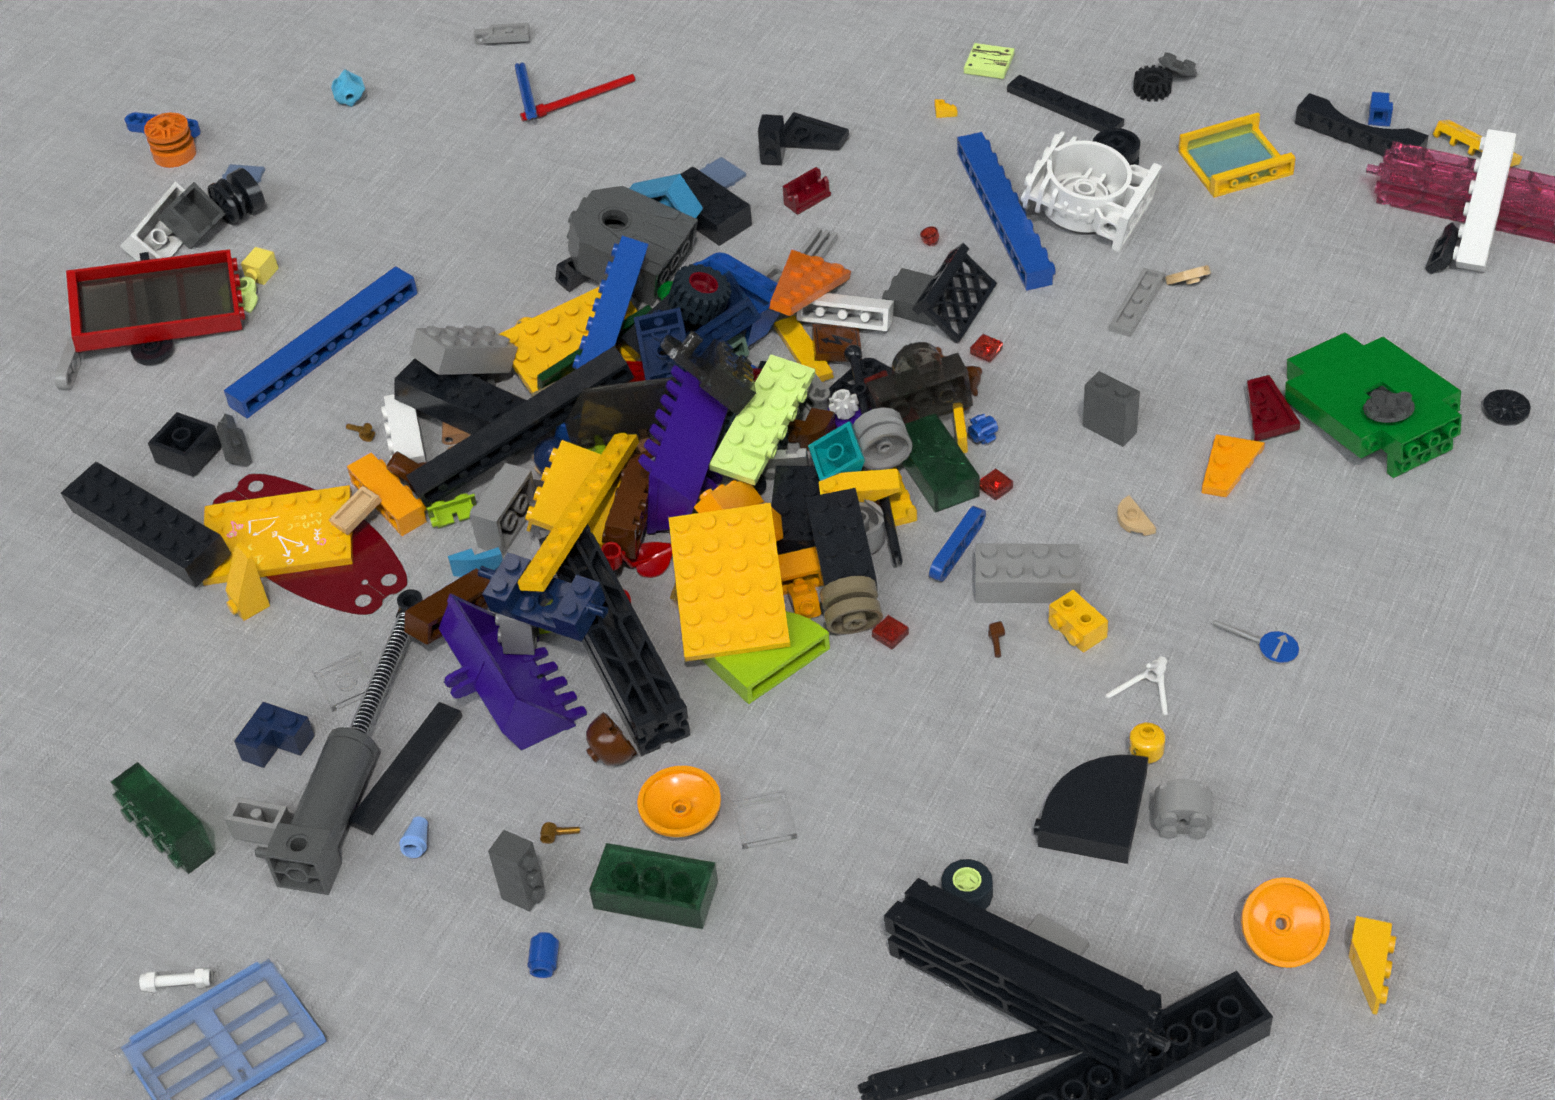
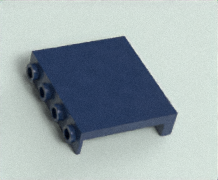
(737, 316)

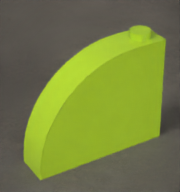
(760, 671)

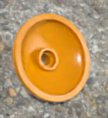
(675, 791)
(1303, 917)

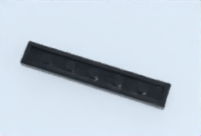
(405, 768)

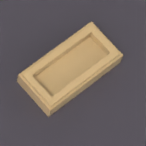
(355, 510)

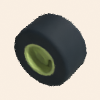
(969, 881)

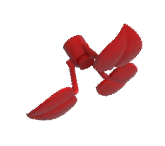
(650, 562)

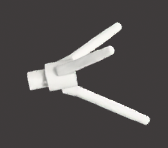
(1153, 673)

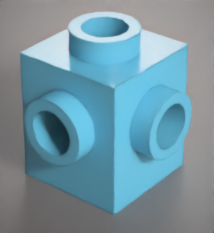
(347, 88)

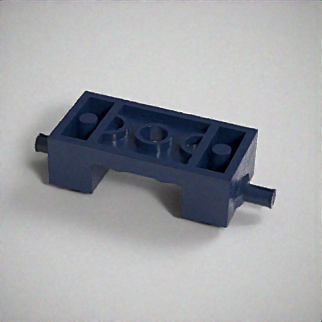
(650, 332)
(569, 614)

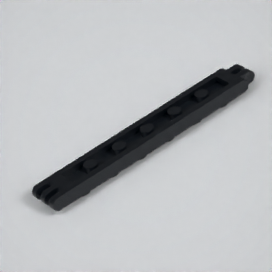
(964, 1067)

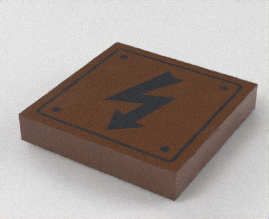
(832, 340)

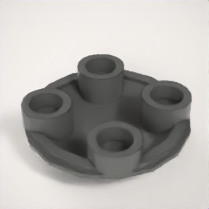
(1176, 66)
(1389, 406)

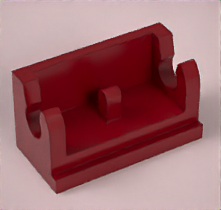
(806, 191)

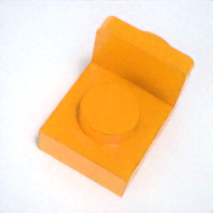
(804, 599)

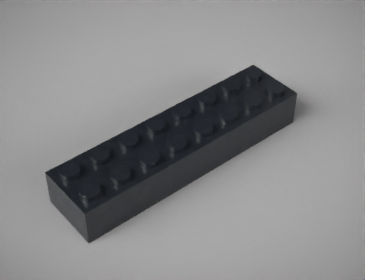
(146, 524)

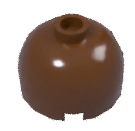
(608, 742)

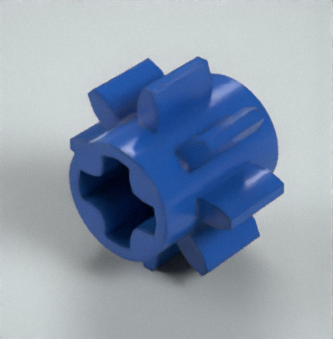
(983, 429)

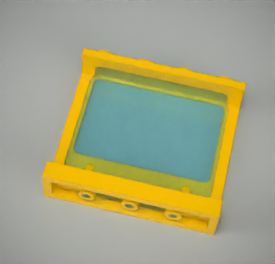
(1233, 156)

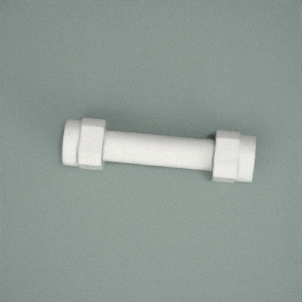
(152, 981)

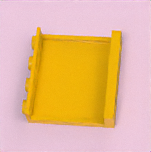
(561, 482)

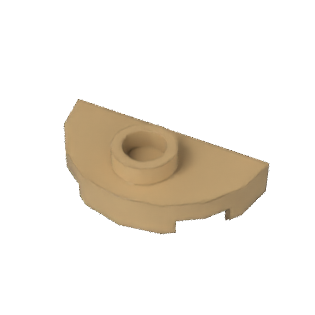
(1190, 276)
(1133, 518)

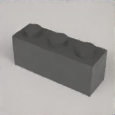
(517, 870)

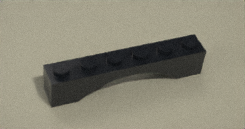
(1321, 116)

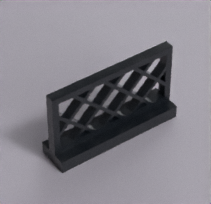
(939, 284)

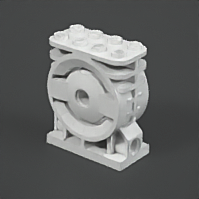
(1073, 194)

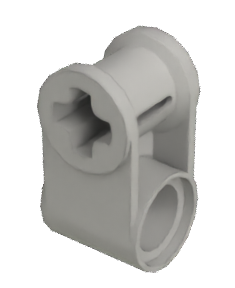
(817, 395)

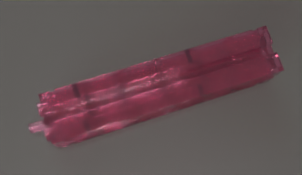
(1440, 183)

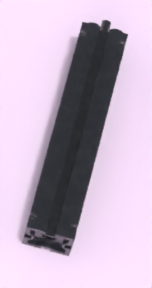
(626, 655)
(1027, 977)

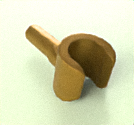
(364, 431)
(550, 830)

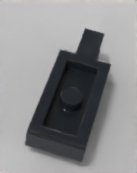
(1443, 249)

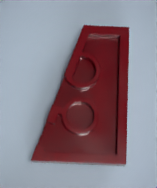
(1269, 409)

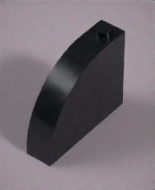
(1095, 808)

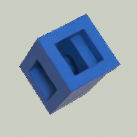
(1380, 109)

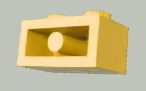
(1078, 621)

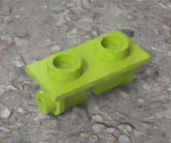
(441, 511)

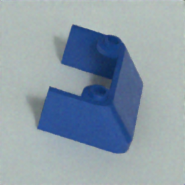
(755, 286)

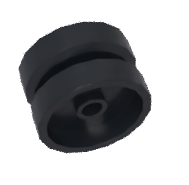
(1122, 141)

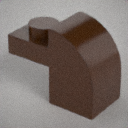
(817, 424)

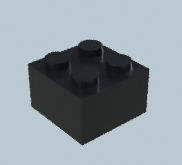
(184, 444)

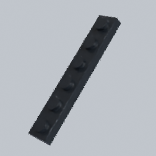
(1064, 104)

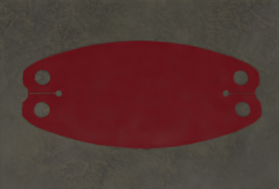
(337, 585)

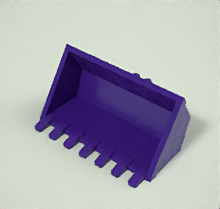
(684, 450)
(507, 683)

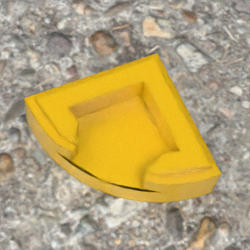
(944, 109)

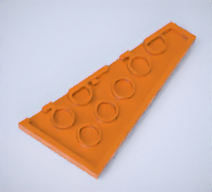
(804, 281)

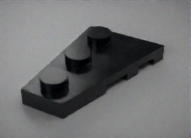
(813, 133)

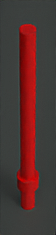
(542, 109)

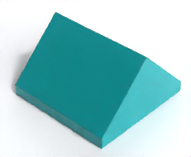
(837, 452)

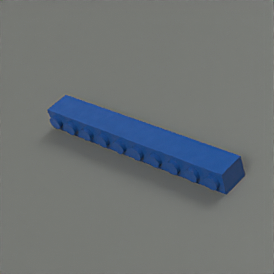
(1005, 211)
(611, 306)
(320, 342)

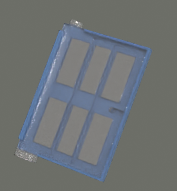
(223, 1039)

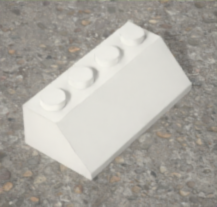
(151, 233)

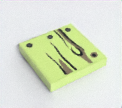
(989, 61)

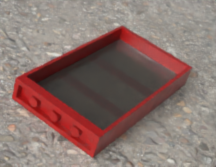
(154, 300)

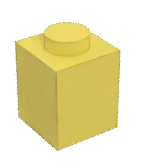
(260, 265)

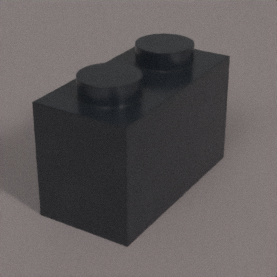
(771, 139)

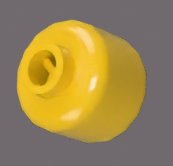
(1147, 741)

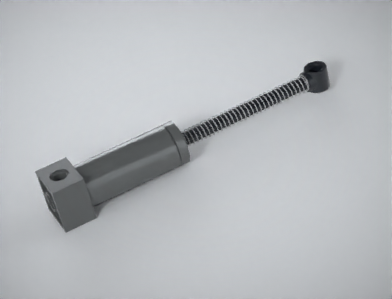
(305, 851)

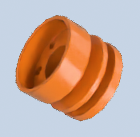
(170, 140)

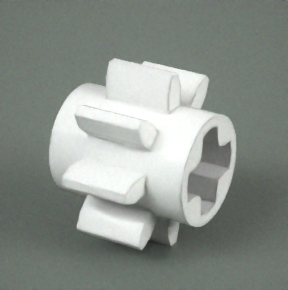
(843, 404)

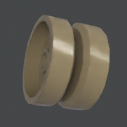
(851, 605)

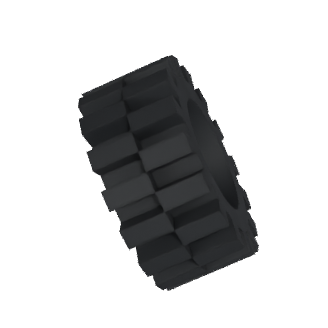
(1153, 83)

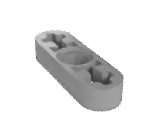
(68, 366)

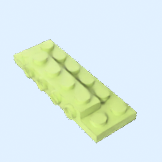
(763, 420)

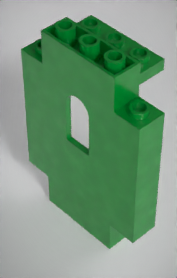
(1331, 390)

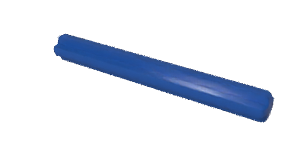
(525, 90)

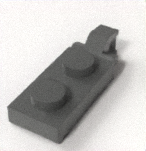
(233, 442)

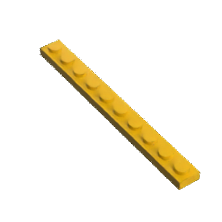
(578, 513)

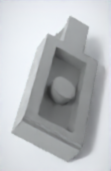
(503, 33)

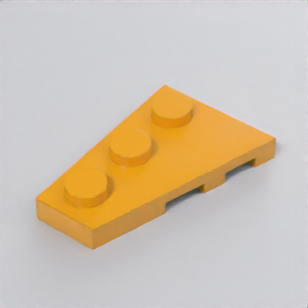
(1228, 462)

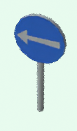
(1274, 646)

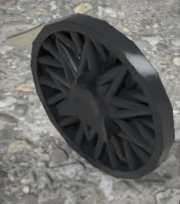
(152, 352)
(1506, 406)

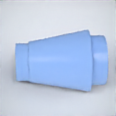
(415, 838)

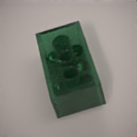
(939, 465)
(162, 818)
(654, 885)

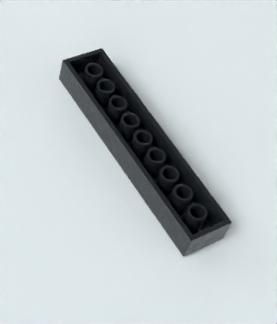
(1201, 1033)

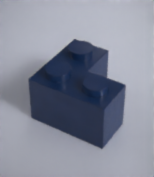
(273, 729)

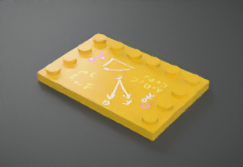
(283, 532)

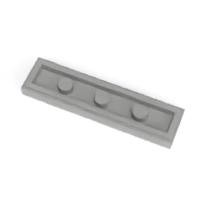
(1137, 302)

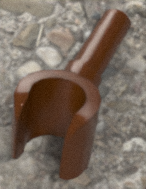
(995, 631)

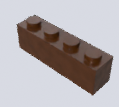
(424, 618)

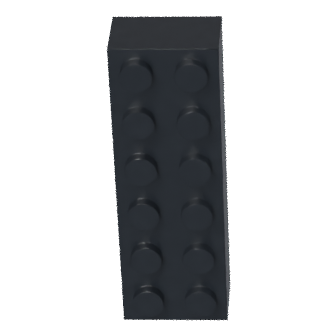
(453, 398)

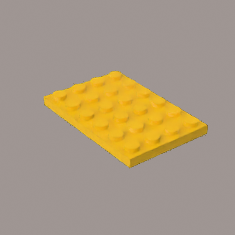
(554, 336)
(728, 582)

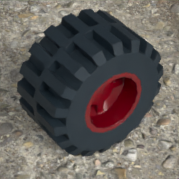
(699, 293)

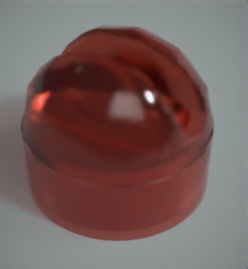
(926, 238)

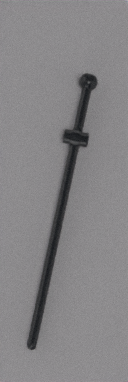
(853, 354)

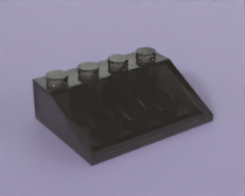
(616, 410)

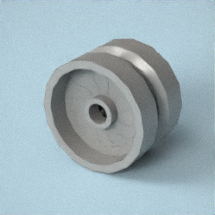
(882, 438)

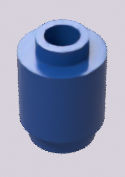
(543, 955)

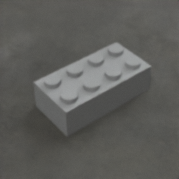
(463, 350)
(1026, 572)

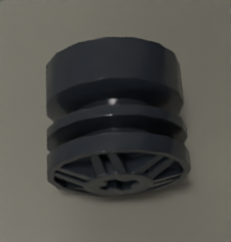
(237, 195)

